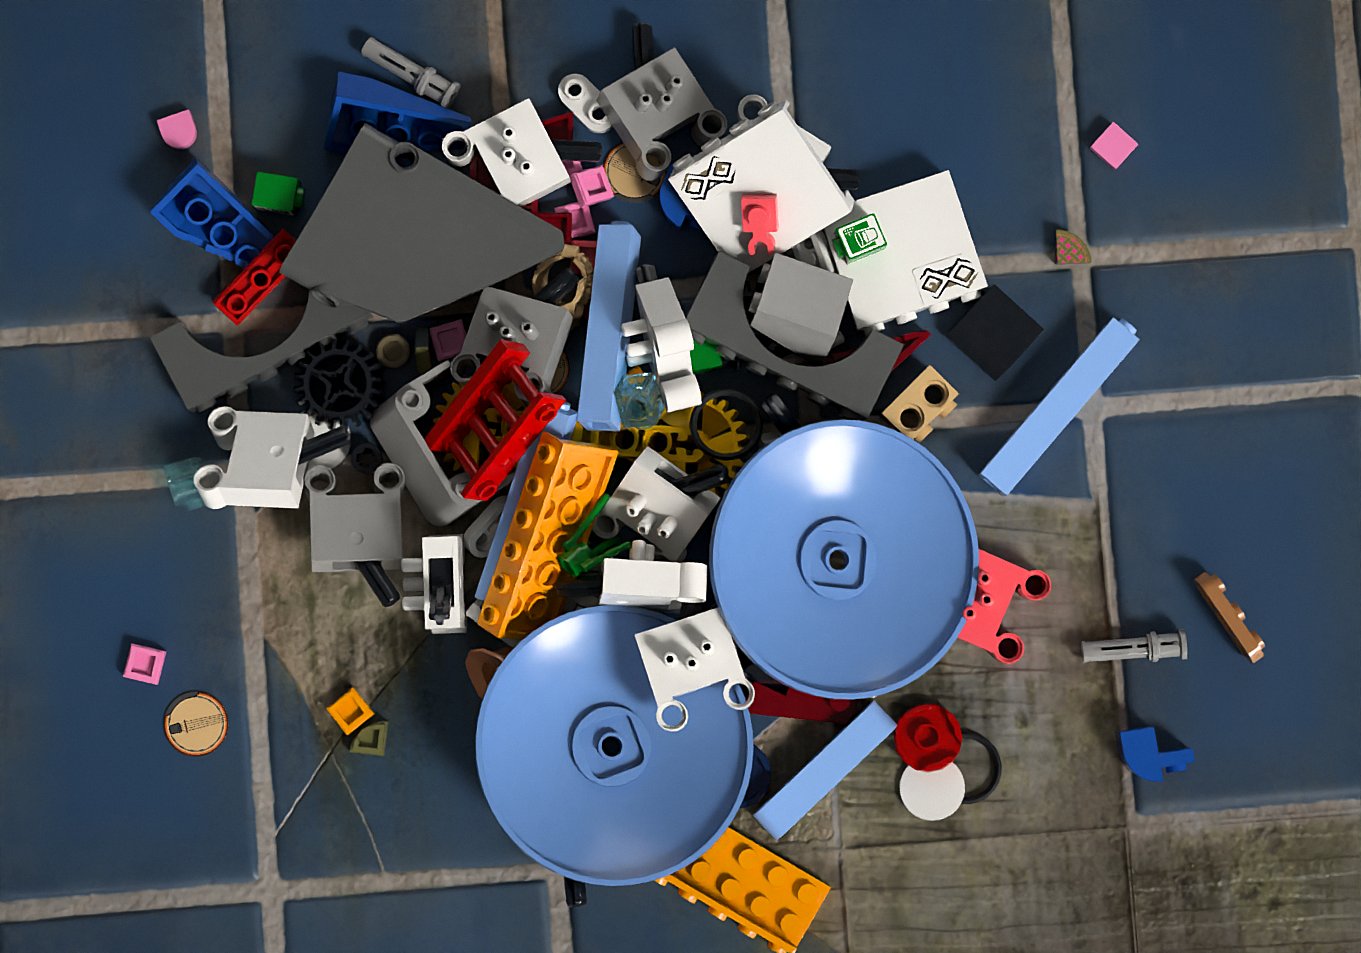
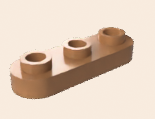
(1229, 616)

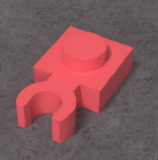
(760, 217)

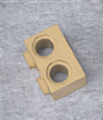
(913, 399)

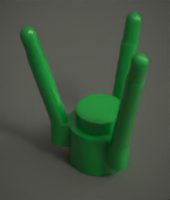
(580, 557)

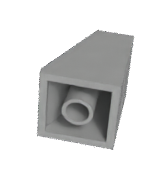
(800, 306)

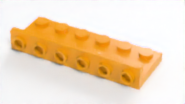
(555, 499)
(753, 889)

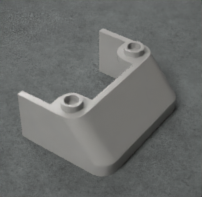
(394, 428)

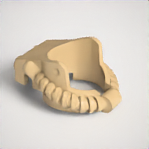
(584, 286)

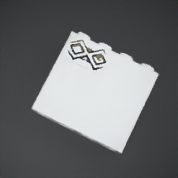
(759, 159)
(925, 257)

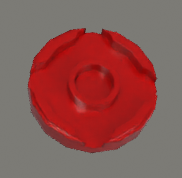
(928, 738)

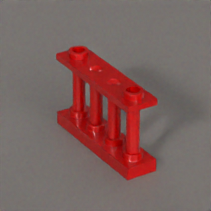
(467, 412)

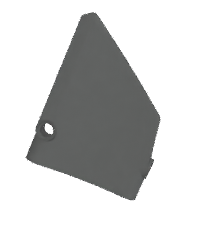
(411, 234)

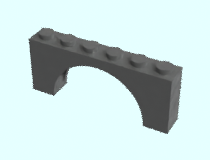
(720, 320)
(207, 376)

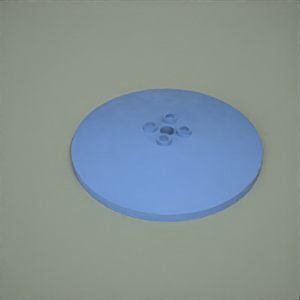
(903, 549)
(593, 812)

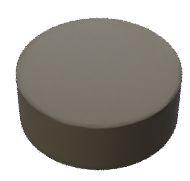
(393, 351)

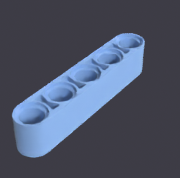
(825, 770)

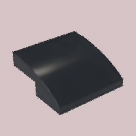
(994, 332)

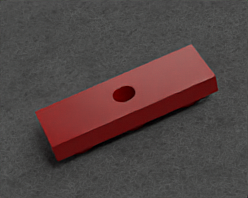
(243, 292)

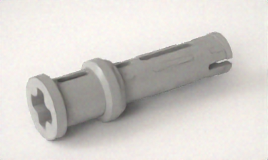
(427, 77)
(1151, 646)

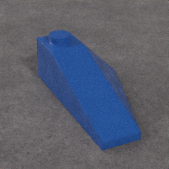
(389, 110)
(211, 216)

